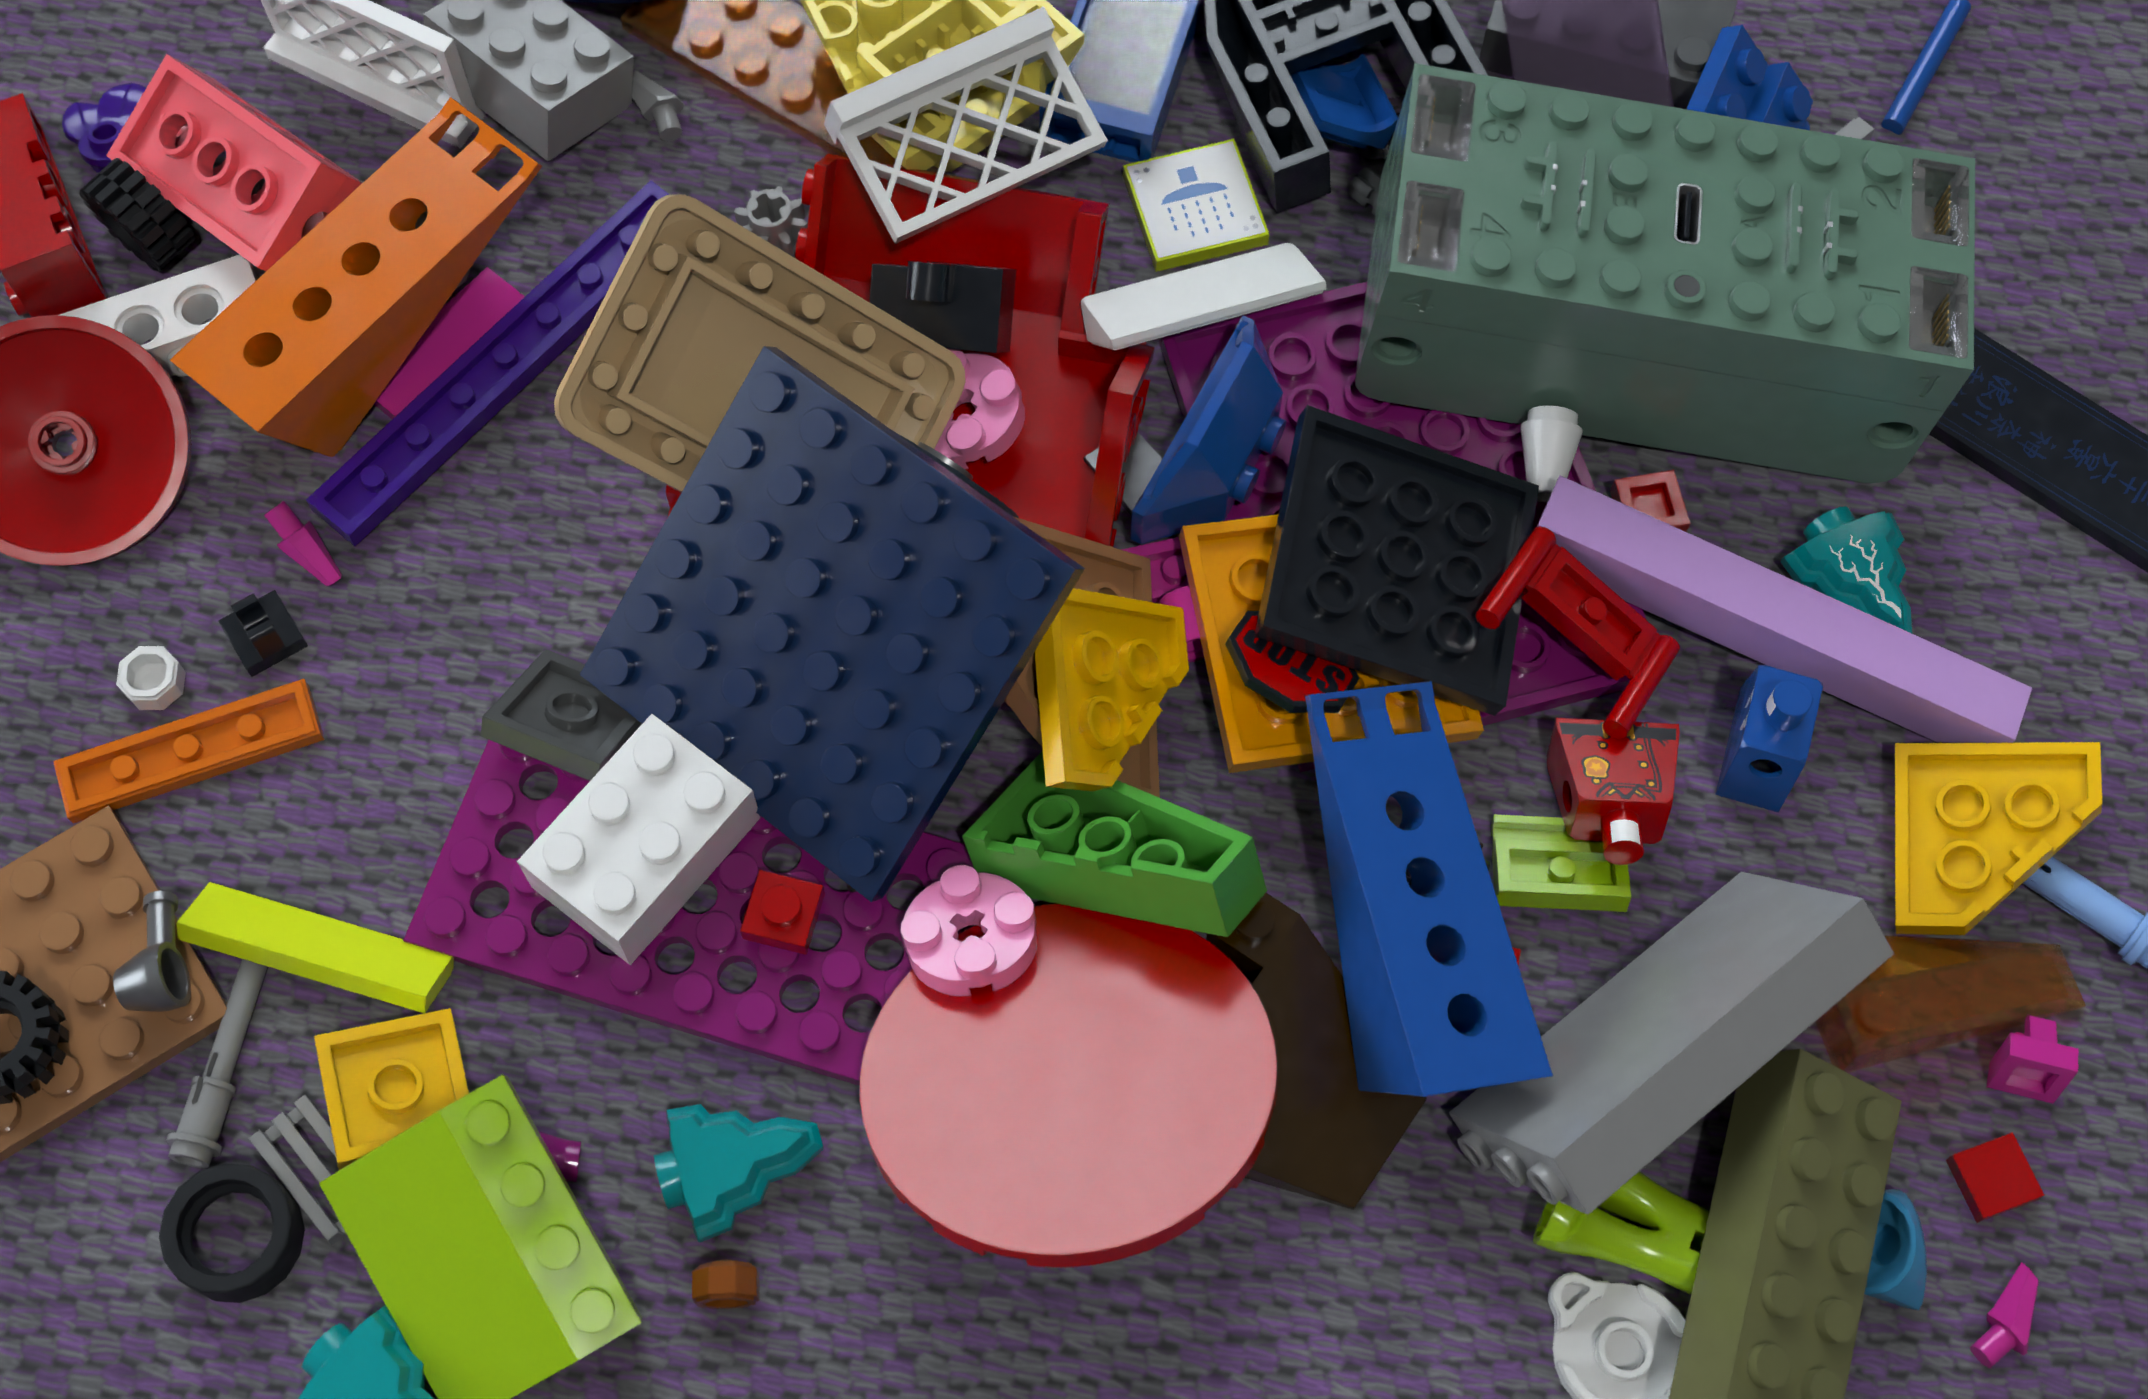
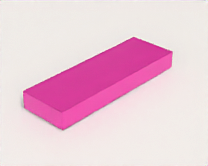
(448, 337)

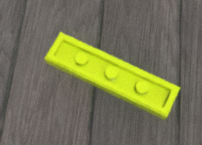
(315, 947)

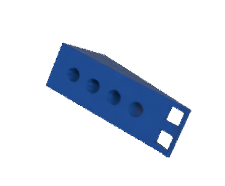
(1429, 964)

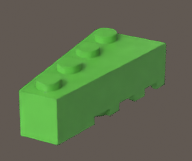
(1118, 854)

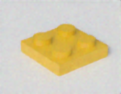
(388, 1078)

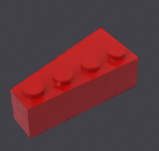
(39, 232)

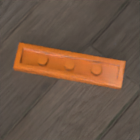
(188, 750)

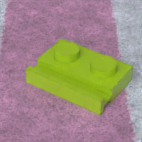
(1548, 869)

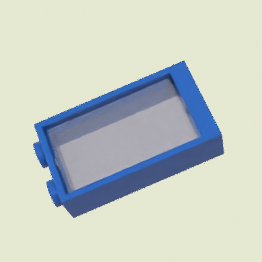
(1128, 71)

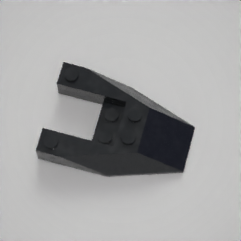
(1268, 40)

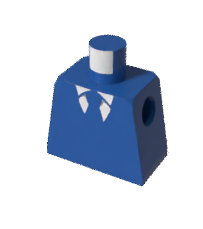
(1771, 723)

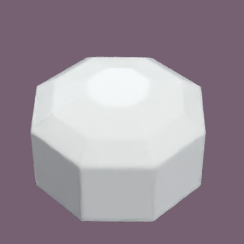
(151, 678)

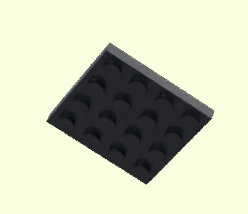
(1392, 556)

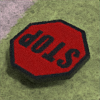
(1285, 673)

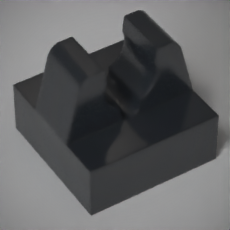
(262, 632)

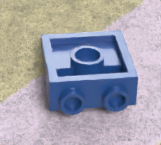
(1745, 87)

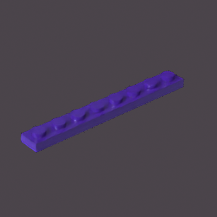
(479, 380)

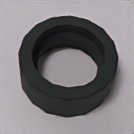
(199, 1193)

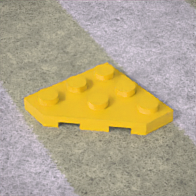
(1103, 683)
(1982, 823)

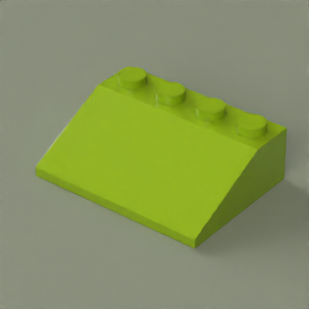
(481, 1248)

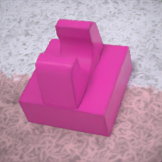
(2033, 1062)

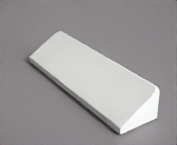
(1199, 296)

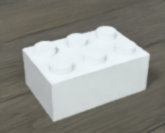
(640, 838)

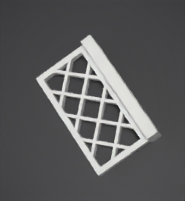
(373, 59)
(942, 78)

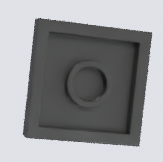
(559, 718)

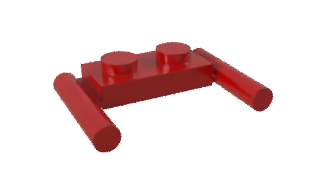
(1587, 616)

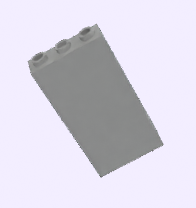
(1672, 1037)

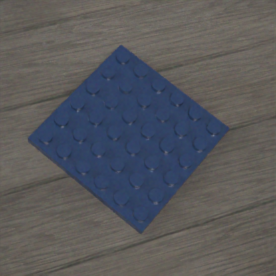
(830, 620)

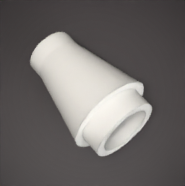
(1549, 446)

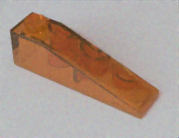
(1943, 995)

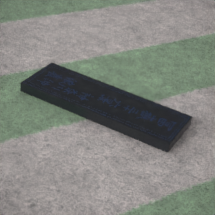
(2052, 447)

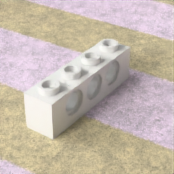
(172, 307)

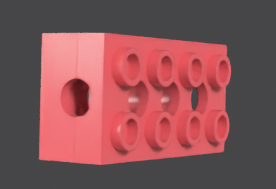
(188, 123)

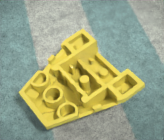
(885, 36)

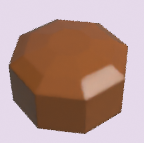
(725, 1284)

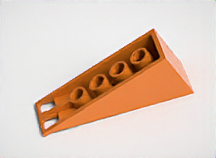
(354, 296)

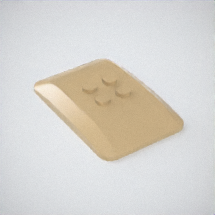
(692, 320)

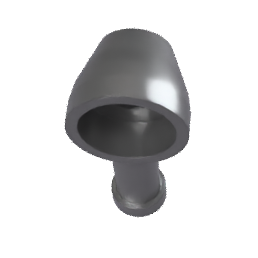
(157, 975)

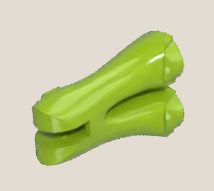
(1658, 1252)

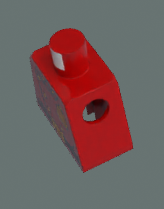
(1614, 786)

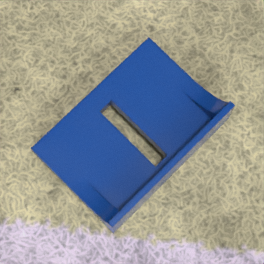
(1347, 103)

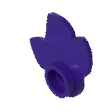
(98, 125)

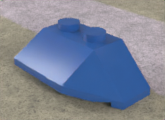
(1216, 444)

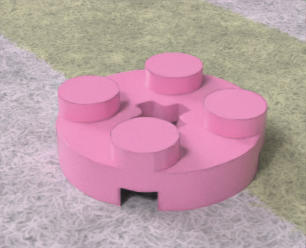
(997, 413)
(963, 900)

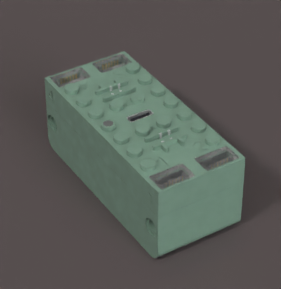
(1669, 276)

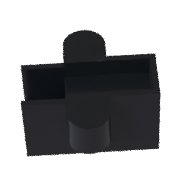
(949, 302)

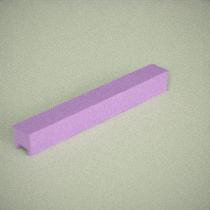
(1784, 622)

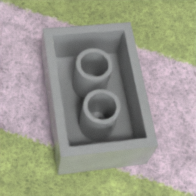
(537, 68)

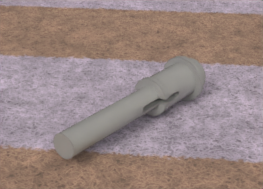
(211, 1094)

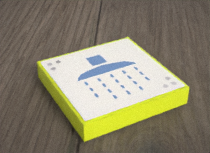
(1195, 205)

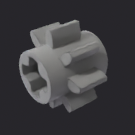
(773, 217)

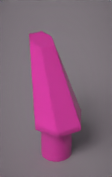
(303, 544)
(2009, 1319)

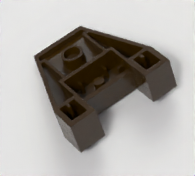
(1323, 1130)

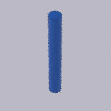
(1926, 66)

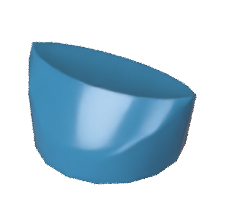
(1898, 1254)

